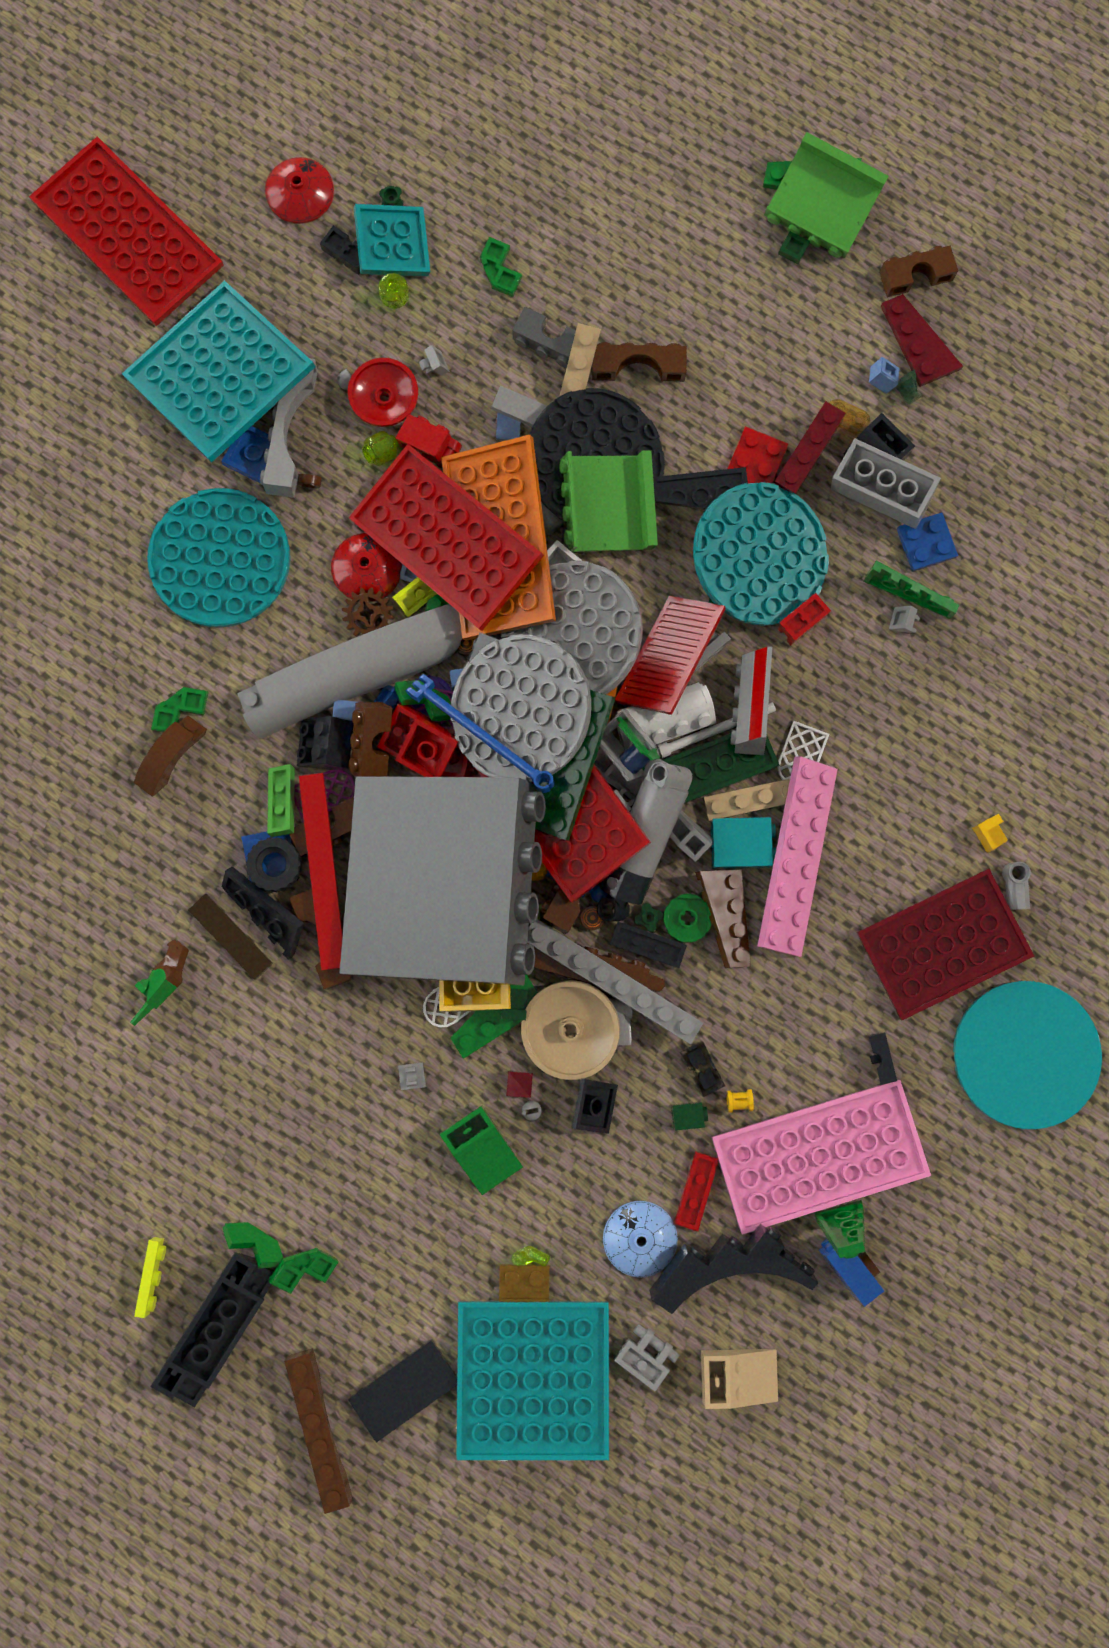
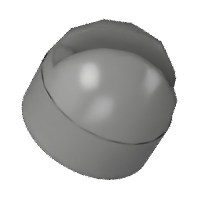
(343, 379)
(531, 1105)

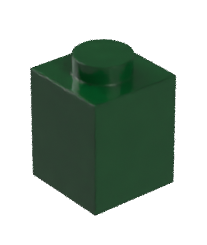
(689, 1115)

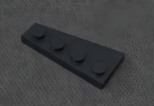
(698, 488)
(264, 911)

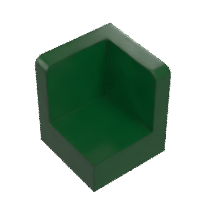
(518, 1005)

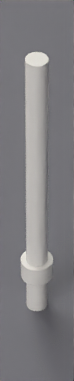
(665, 749)

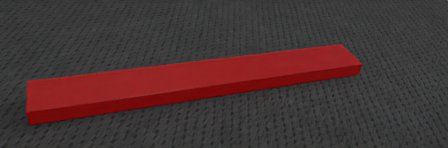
(322, 869)

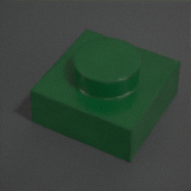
(794, 247)

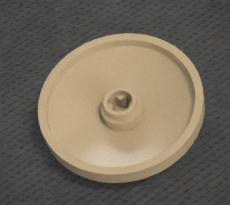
(570, 1030)

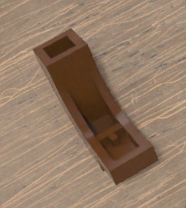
(165, 754)

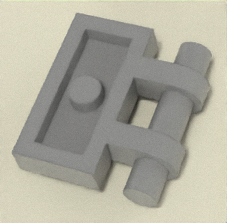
(641, 1363)

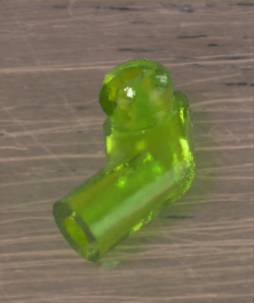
(528, 1255)

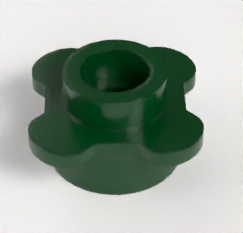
(391, 191)
(656, 915)

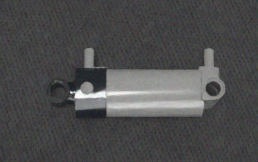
(656, 813)

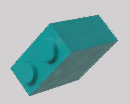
(742, 843)

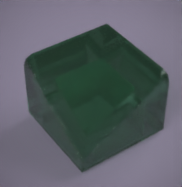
(908, 387)

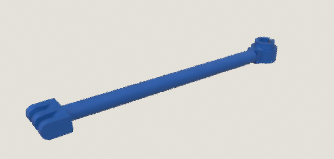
(426, 691)

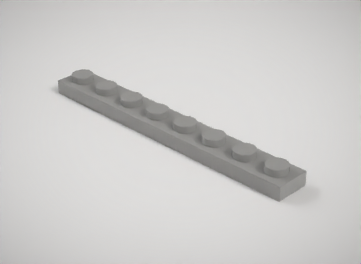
(613, 981)

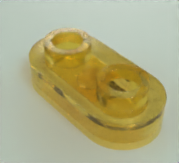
(852, 412)

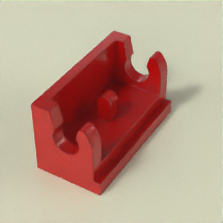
(803, 618)

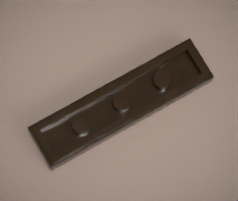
(230, 936)

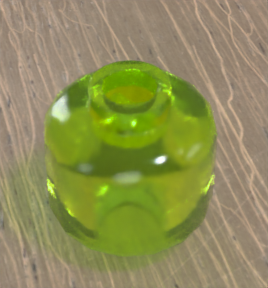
(393, 290)
(380, 448)

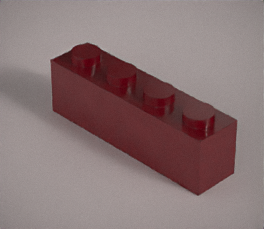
(810, 448)

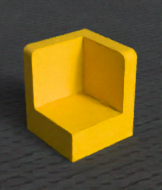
(990, 833)

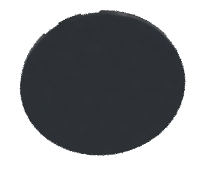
(589, 425)

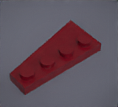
(919, 342)

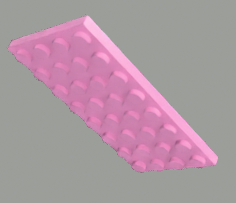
(820, 1156)

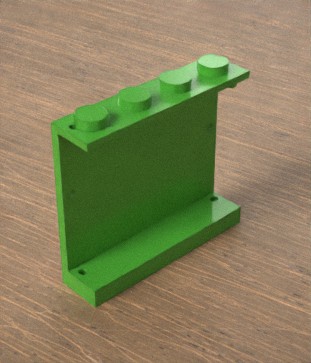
(825, 196)
(609, 502)

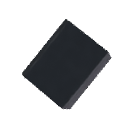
(594, 1106)

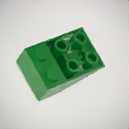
(481, 1150)

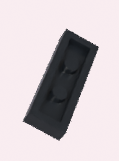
(648, 945)

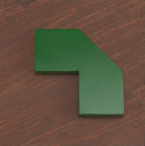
(500, 277)
(185, 700)
(434, 712)
(248, 1236)
(292, 1268)

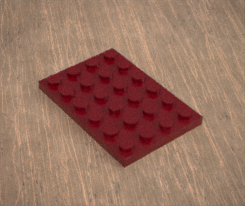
(945, 944)

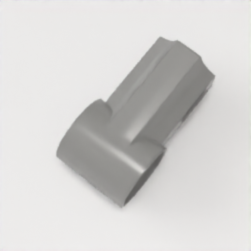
(1017, 889)
(624, 1014)

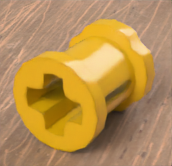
(739, 1100)

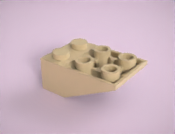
(738, 1378)

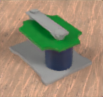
(635, 756)

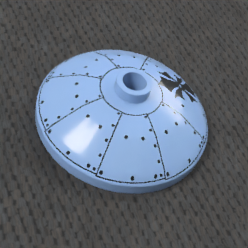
(635, 1221)

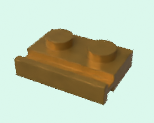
(524, 1283)

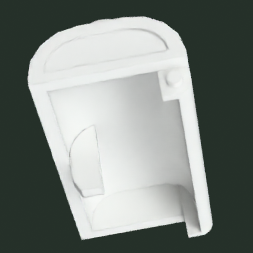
(692, 713)

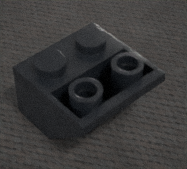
(886, 437)
(325, 743)

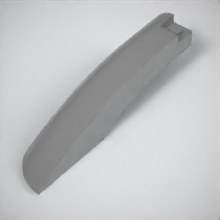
(351, 670)

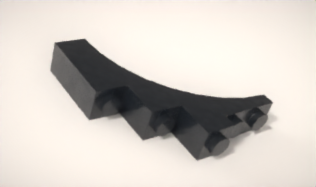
(728, 1257)

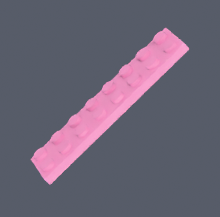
(797, 857)

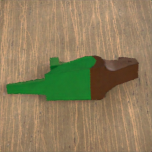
(163, 979)

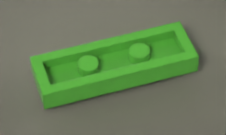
(281, 800)

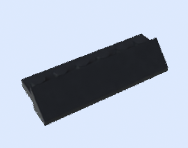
(214, 1330)

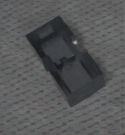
(341, 248)
(880, 1046)
(707, 1079)

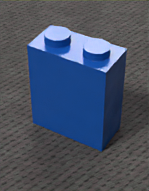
(852, 1274)

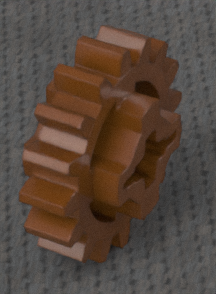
(365, 602)

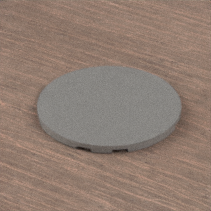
(594, 622)
(527, 699)

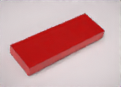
(696, 1191)

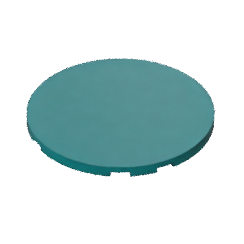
(760, 552)
(219, 557)
(1027, 1055)

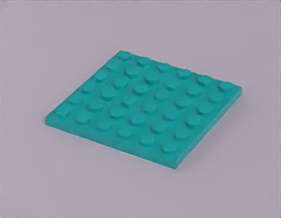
(218, 371)
(533, 1380)

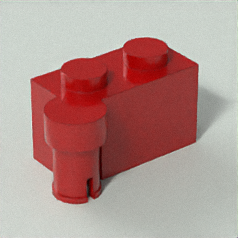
(427, 439)

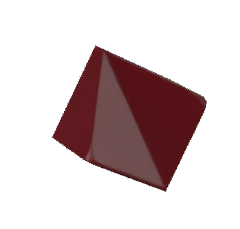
(519, 1084)

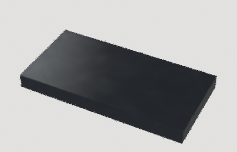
(403, 1390)

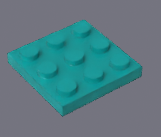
(391, 240)

